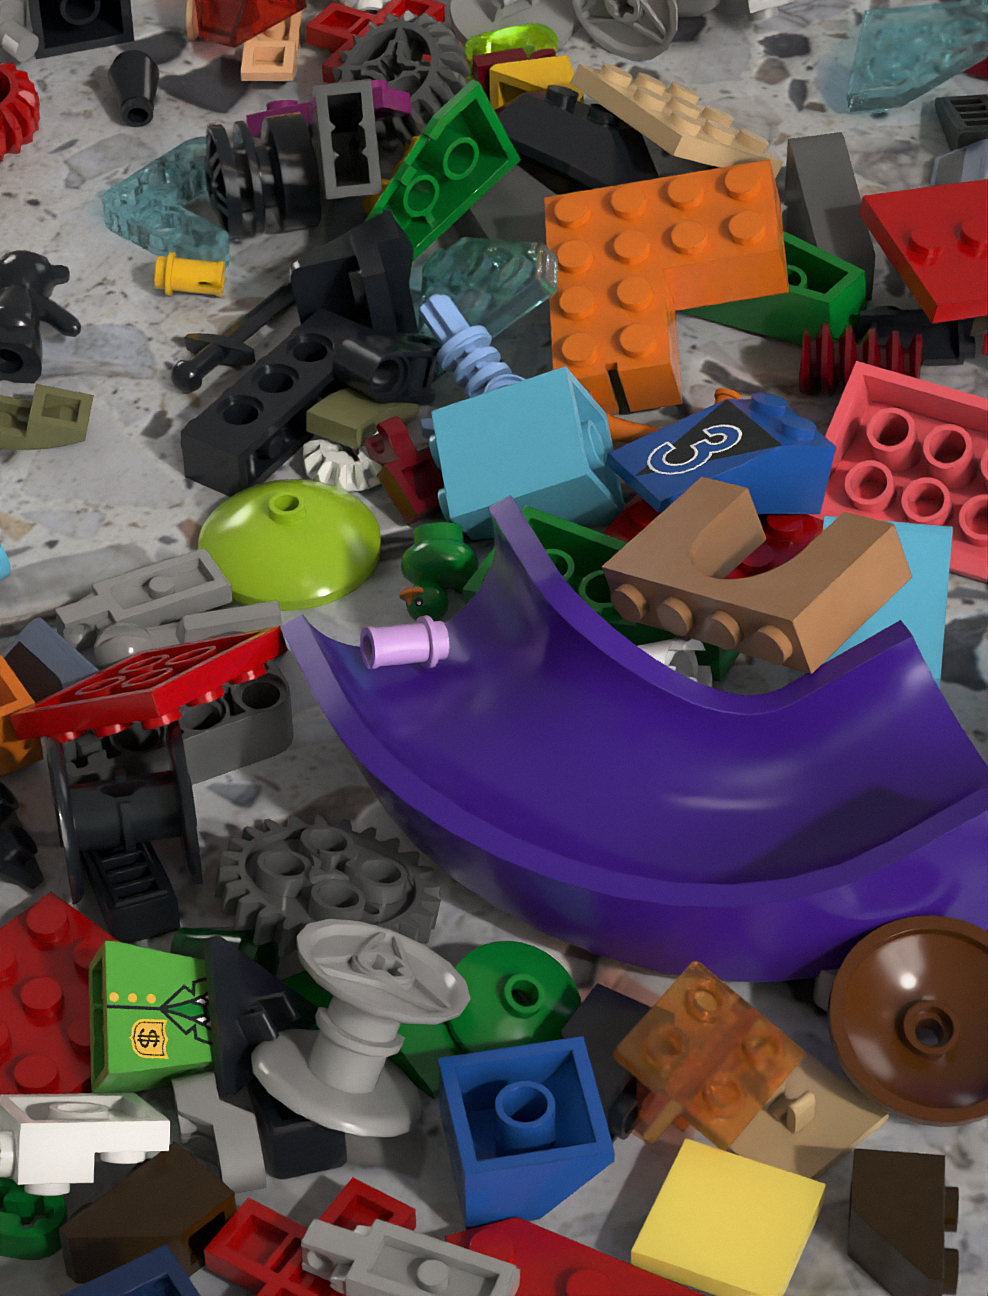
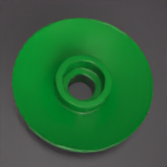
(493, 1017)

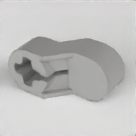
(219, 1132)

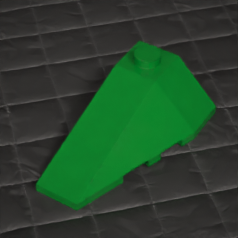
(448, 168)

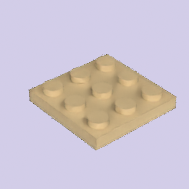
(673, 117)

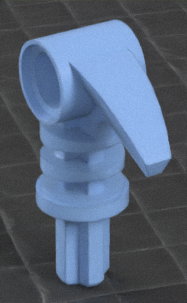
(464, 352)

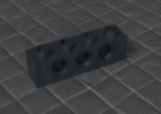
(264, 413)

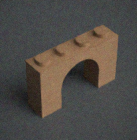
(786, 616)

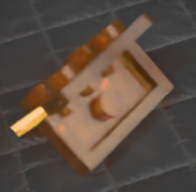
(705, 1059)

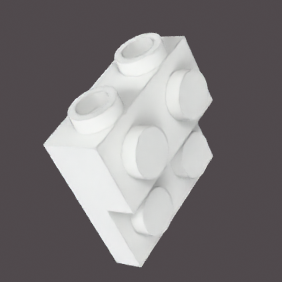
(55, 1136)

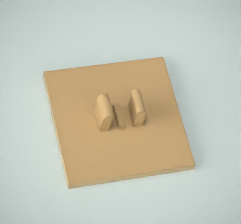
(809, 1122)

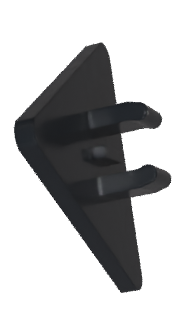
(246, 1009)

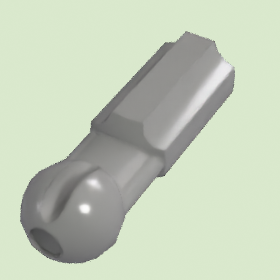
(129, 638)

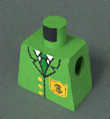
(147, 1018)

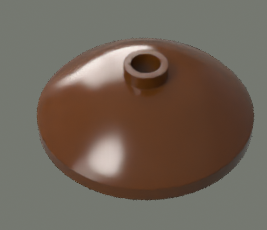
(906, 979)

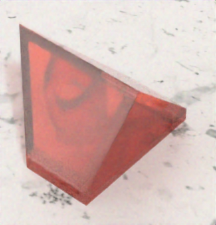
(238, 21)

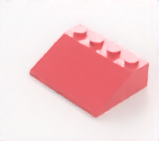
(913, 458)

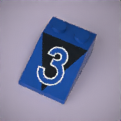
(736, 442)

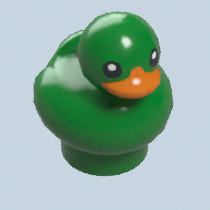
(436, 563)

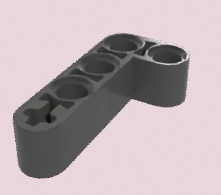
(218, 736)

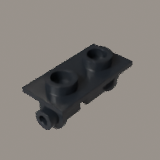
(942, 342)

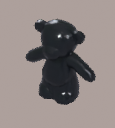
(24, 301)

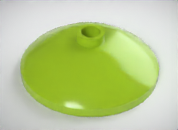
(292, 543)

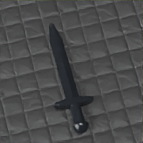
(229, 347)

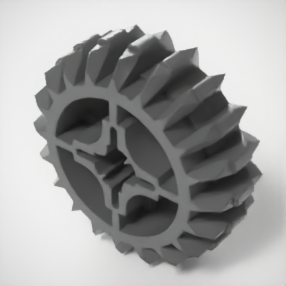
(395, 55)

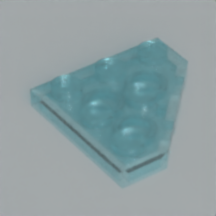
(914, 51)
(489, 281)

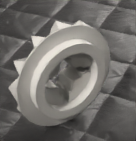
(330, 464)

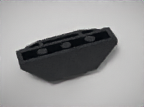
(576, 139)

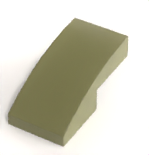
(352, 417)
(48, 421)

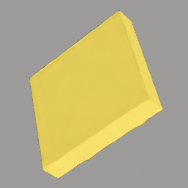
(728, 1224)

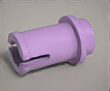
(417, 642)

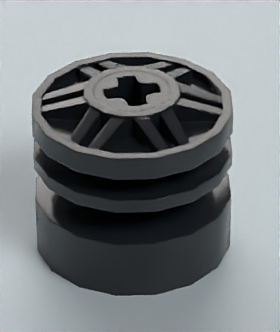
(263, 175)

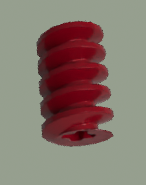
(835, 359)

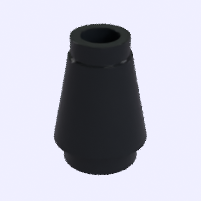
(134, 84)

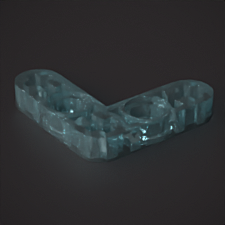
(141, 207)

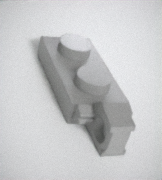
(146, 597)
(401, 1263)

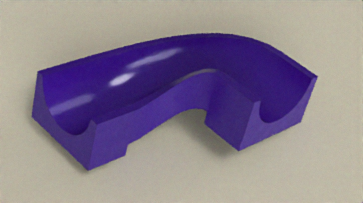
(656, 809)

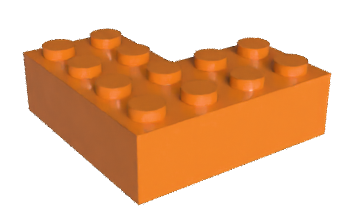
(652, 250)

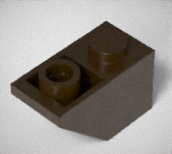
(156, 1204)
(901, 1222)

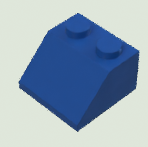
(522, 1128)

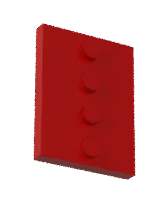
(936, 244)

